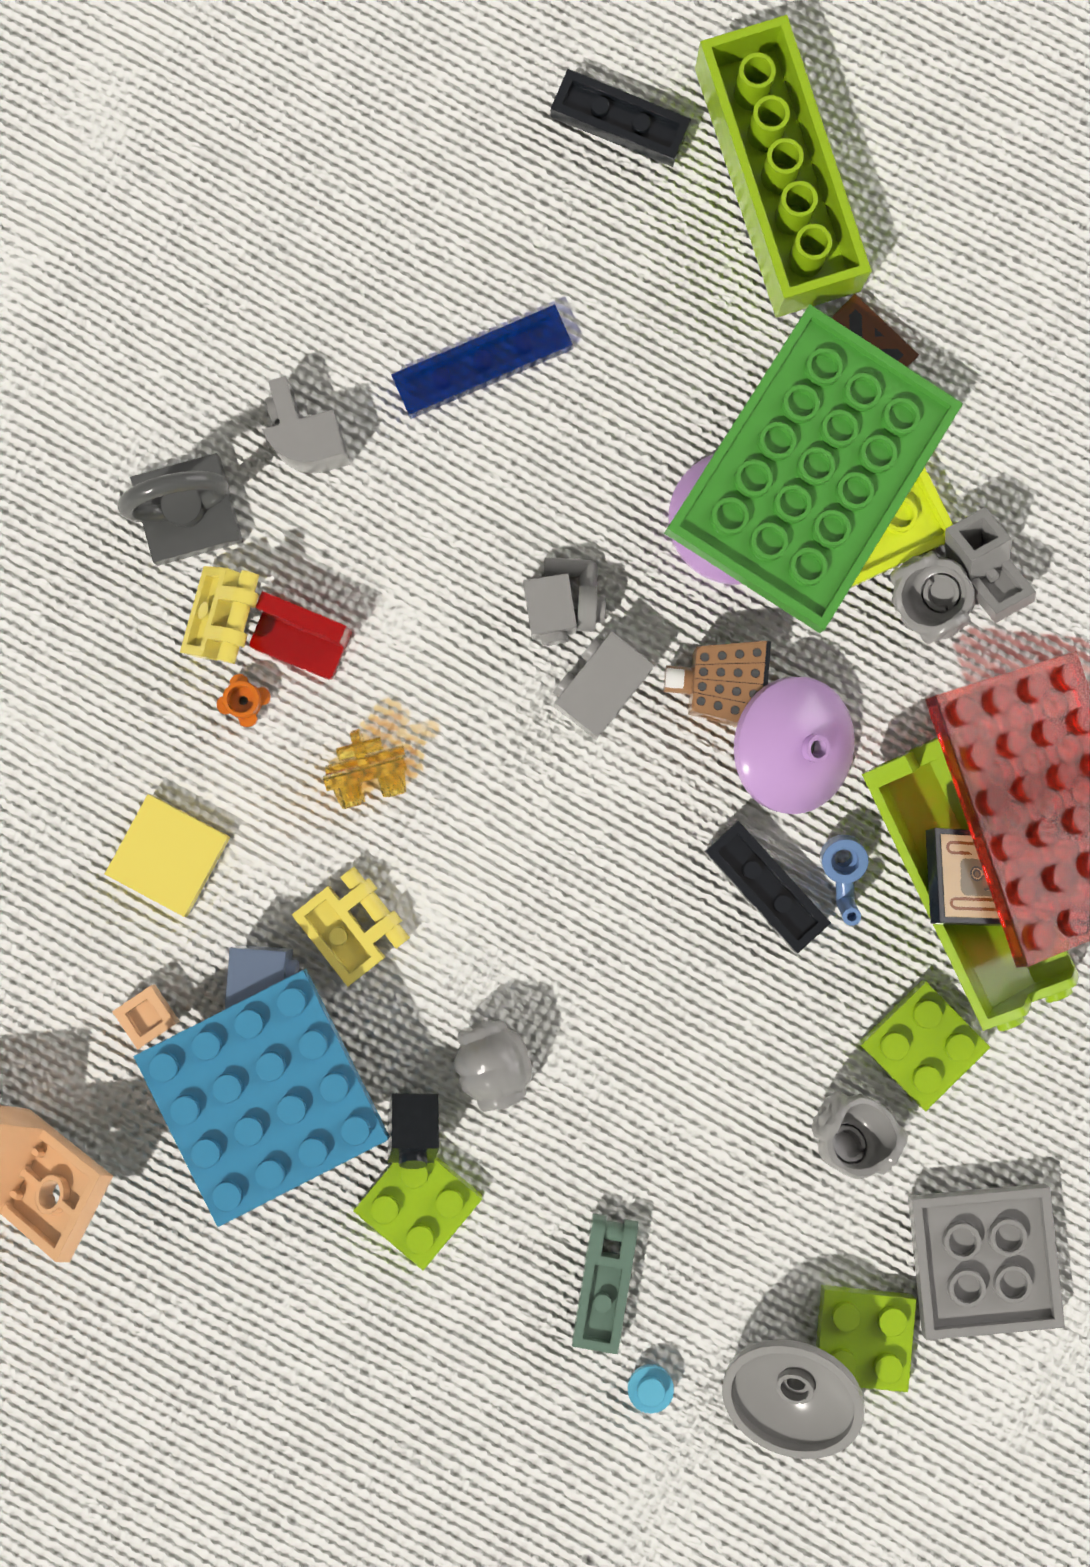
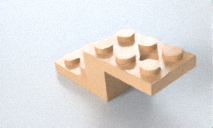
(31, 1165)

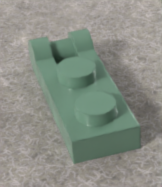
(604, 1286)

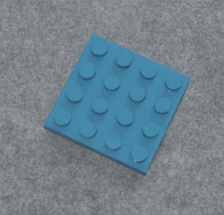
(261, 1097)

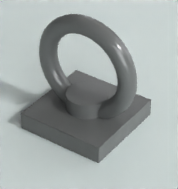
(183, 509)

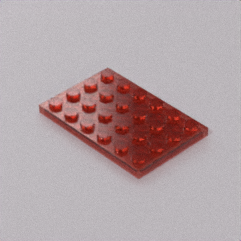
(1024, 788)

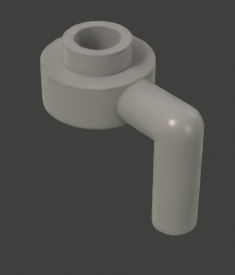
(590, 606)

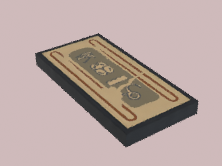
(957, 880)

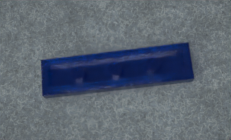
(482, 361)

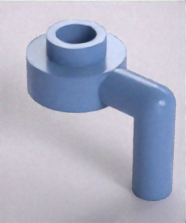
(845, 873)

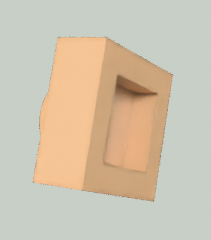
(146, 1016)

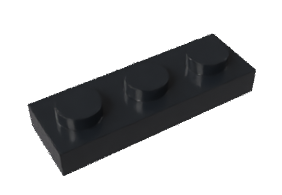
(620, 117)
(767, 887)

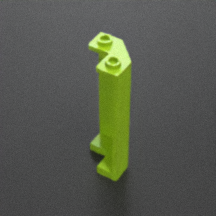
(919, 795)

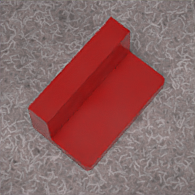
(299, 636)

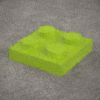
(924, 1045)
(418, 1208)
(868, 1334)

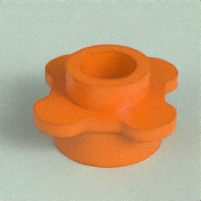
(230, 701)

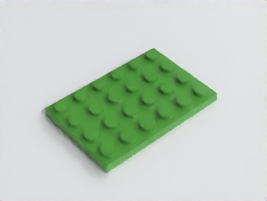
(814, 469)

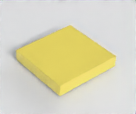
(167, 855)

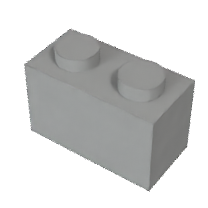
(602, 685)

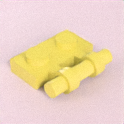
(220, 614)
(339, 934)

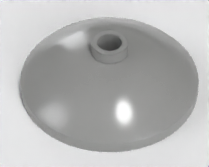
(793, 1399)

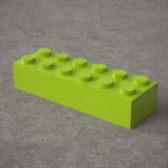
(781, 166)

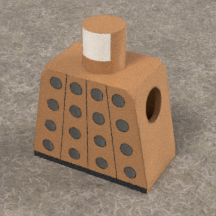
(721, 679)

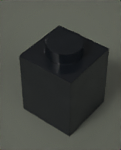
(413, 1129)

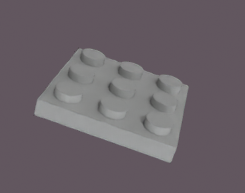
(986, 1261)

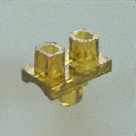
(384, 765)

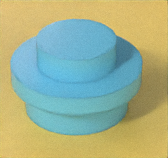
(650, 1388)

